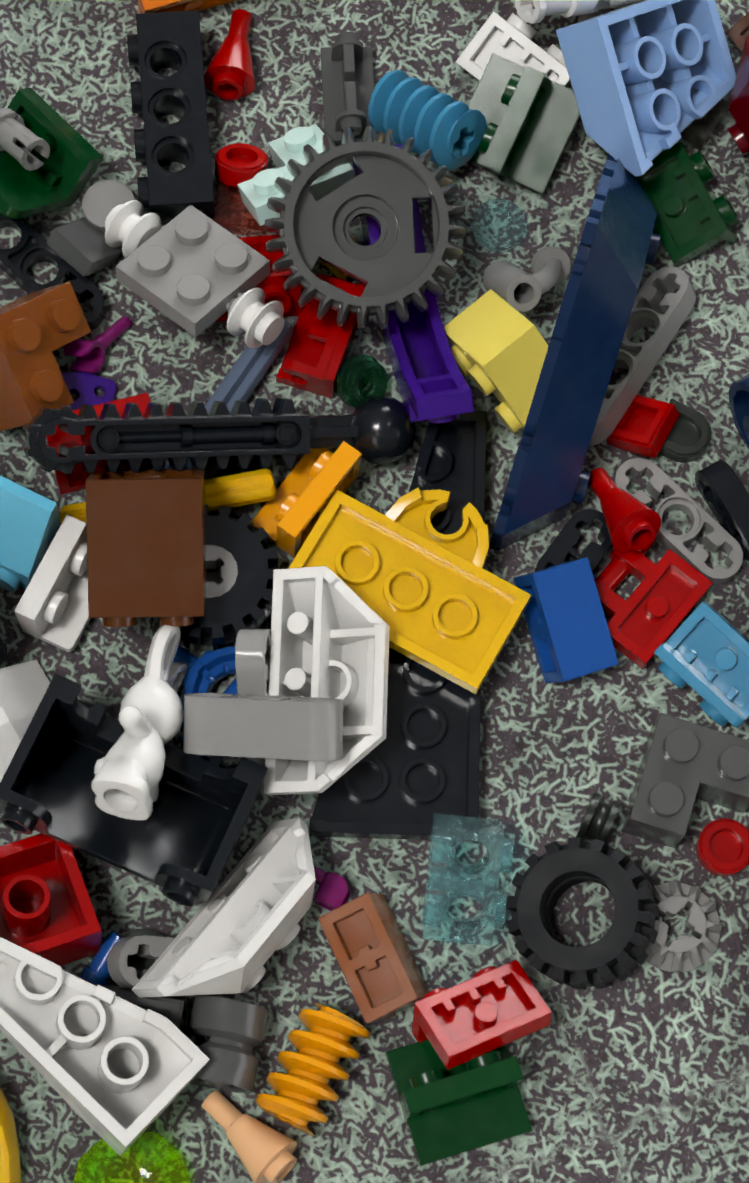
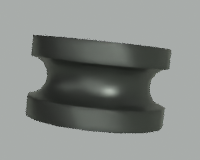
(598, 819)

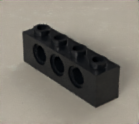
(173, 43)

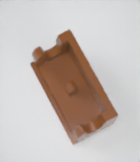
(374, 957)

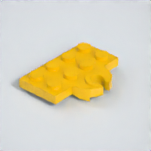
(421, 581)

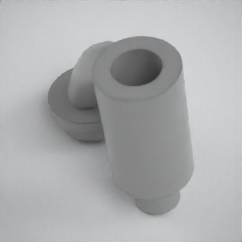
(523, 290)

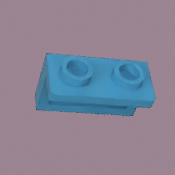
(712, 661)

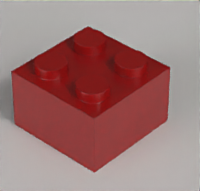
(46, 901)

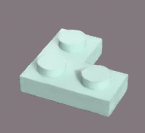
(290, 146)

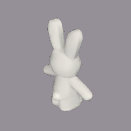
(151, 716)

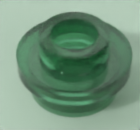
(361, 379)

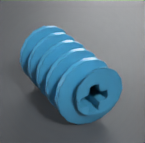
(427, 116)

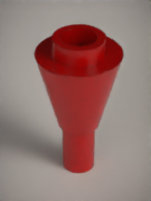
(231, 69)
(628, 520)

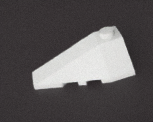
(94, 1048)

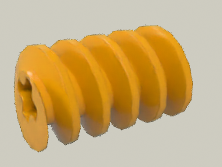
(311, 1067)

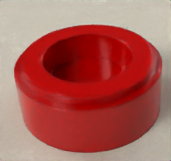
(239, 163)
(723, 847)

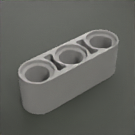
(263, 726)

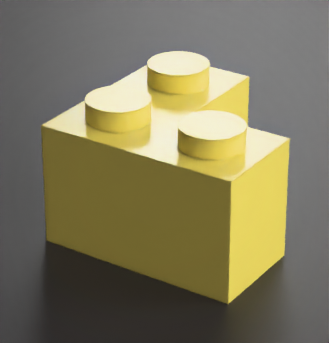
(499, 354)

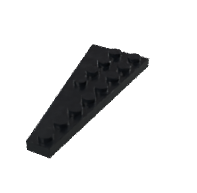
(431, 722)

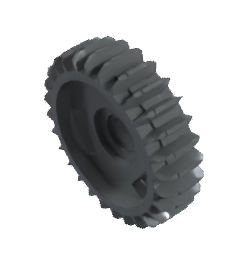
(383, 192)

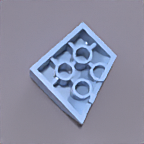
(646, 74)

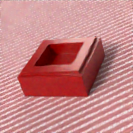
(644, 426)

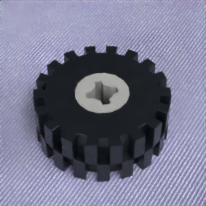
(241, 588)

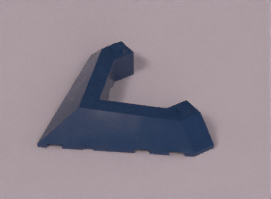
(579, 358)

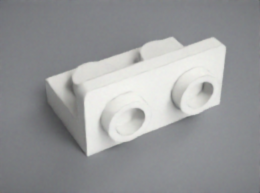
(512, 42)
(57, 595)

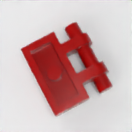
(655, 607)

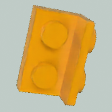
(306, 494)

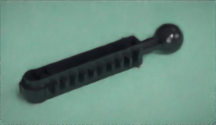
(375, 428)

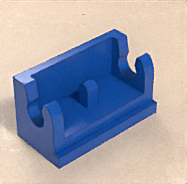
(567, 621)

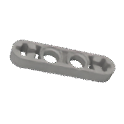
(643, 356)

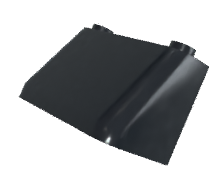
(191, 821)

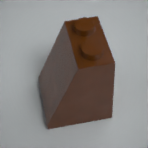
(146, 546)

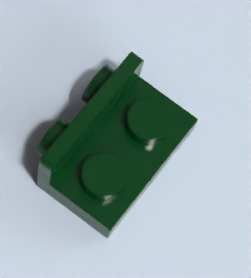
(686, 206)

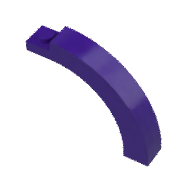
(420, 351)

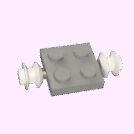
(194, 272)

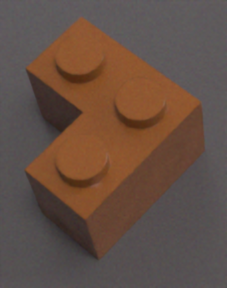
(28, 368)

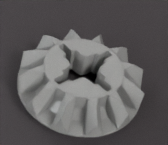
(684, 952)

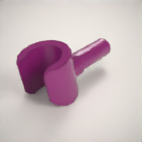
(92, 352)
(332, 890)

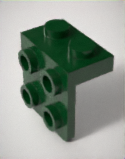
(62, 174)

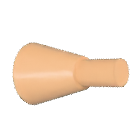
(260, 1148)

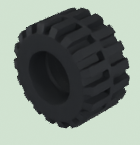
(545, 883)

